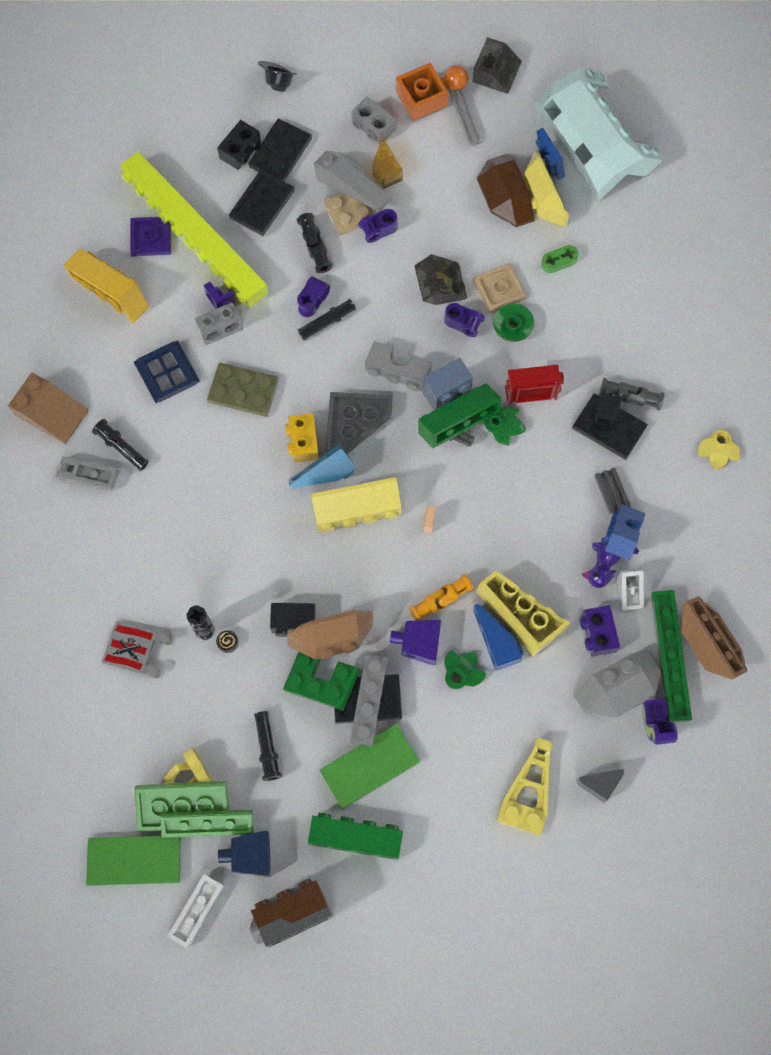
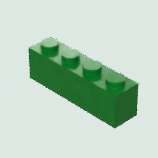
(459, 415)
(355, 837)

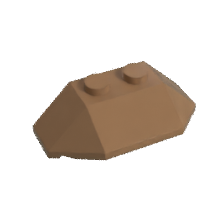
(331, 634)
(711, 640)

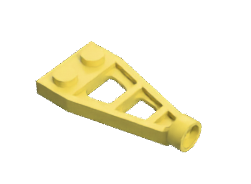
(521, 816)

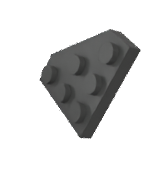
(355, 417)

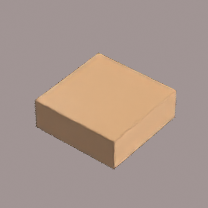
(429, 519)

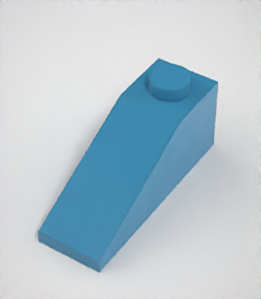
(328, 468)

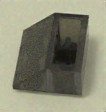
(496, 66)
(440, 280)

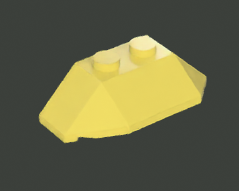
(543, 192)

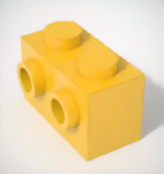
(303, 438)

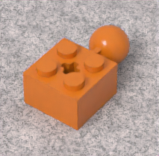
(425, 92)

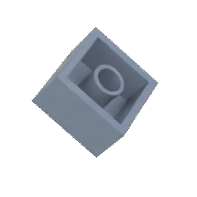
(447, 383)

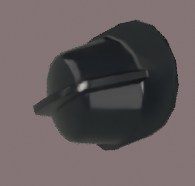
(276, 75)

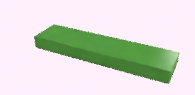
(206, 823)

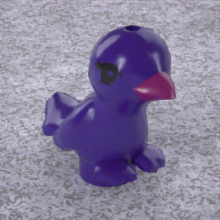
(601, 574)

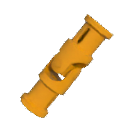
(447, 594)

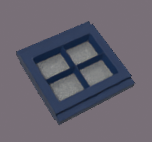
(166, 371)

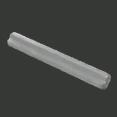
(464, 117)

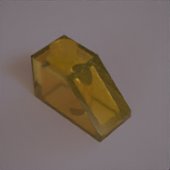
(386, 167)

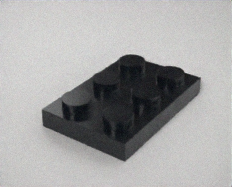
(280, 150)
(261, 202)
(620, 438)
(389, 707)

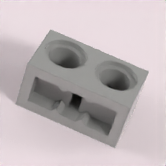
(375, 118)
(219, 323)

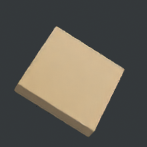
(499, 287)

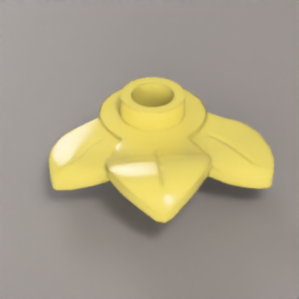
(718, 452)

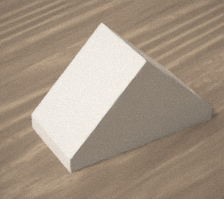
(631, 589)

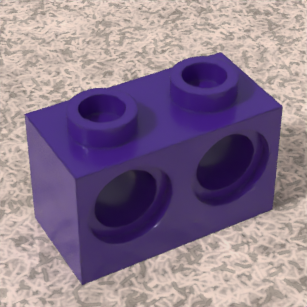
(606, 631)

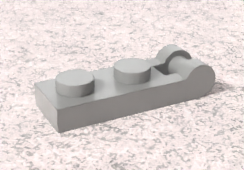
(87, 473)

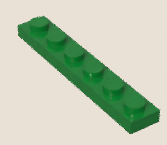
(671, 656)

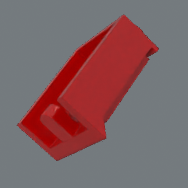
(533, 384)

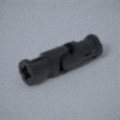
(314, 243)
(200, 622)

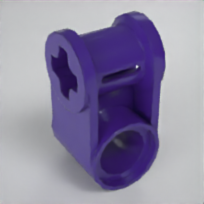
(377, 227)
(312, 296)
(464, 320)

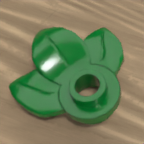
(507, 426)
(463, 667)

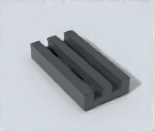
(598, 476)

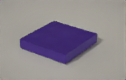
(149, 236)

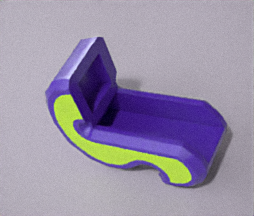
(657, 724)

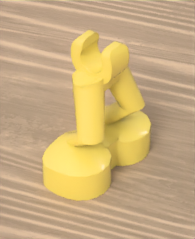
(193, 763)

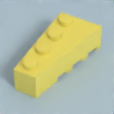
(521, 613)

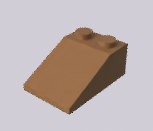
(47, 408)

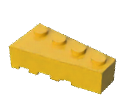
(107, 283)

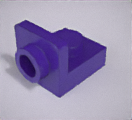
(216, 297)

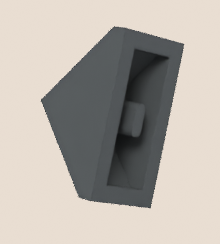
(601, 784)

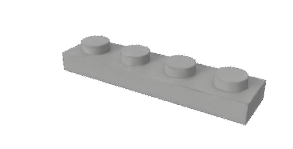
(368, 700)

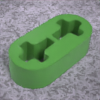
(561, 262)

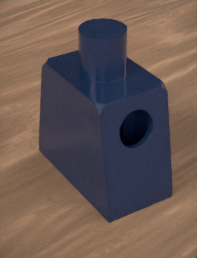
(248, 854)

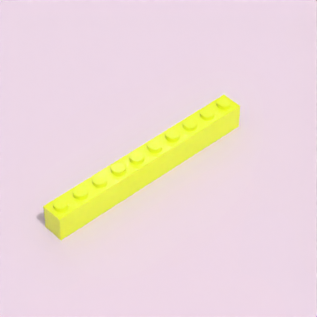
(194, 230)

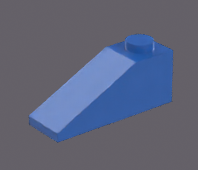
(499, 642)

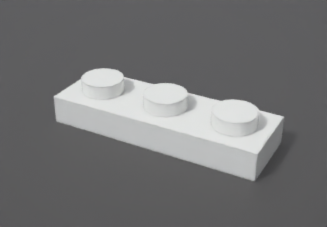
(195, 911)

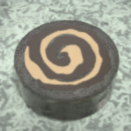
(227, 641)

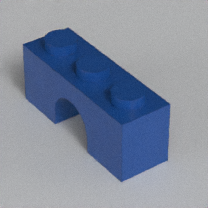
(624, 531)

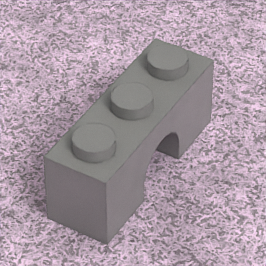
(380, 364)

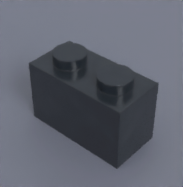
(290, 616)

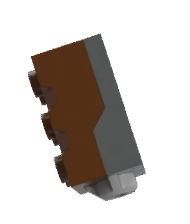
(289, 914)

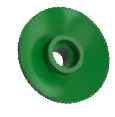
(516, 315)

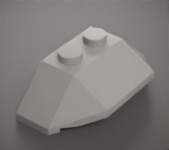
(620, 686)

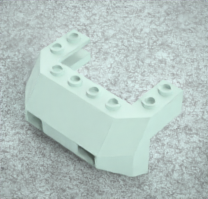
(592, 132)

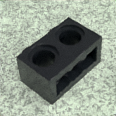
(236, 142)

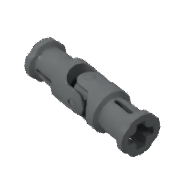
(636, 395)

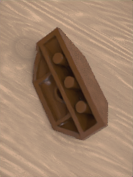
(506, 191)

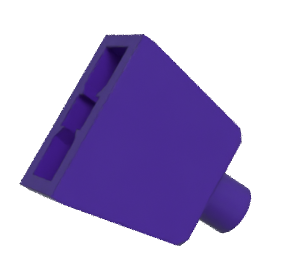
(419, 640)

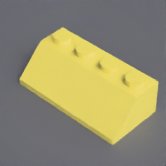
(356, 504)

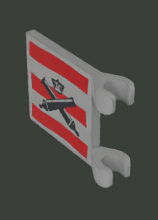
(131, 648)

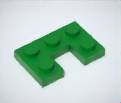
(330, 693)

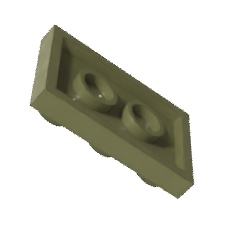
(243, 389)

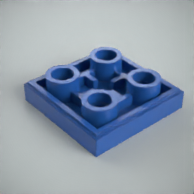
(550, 154)

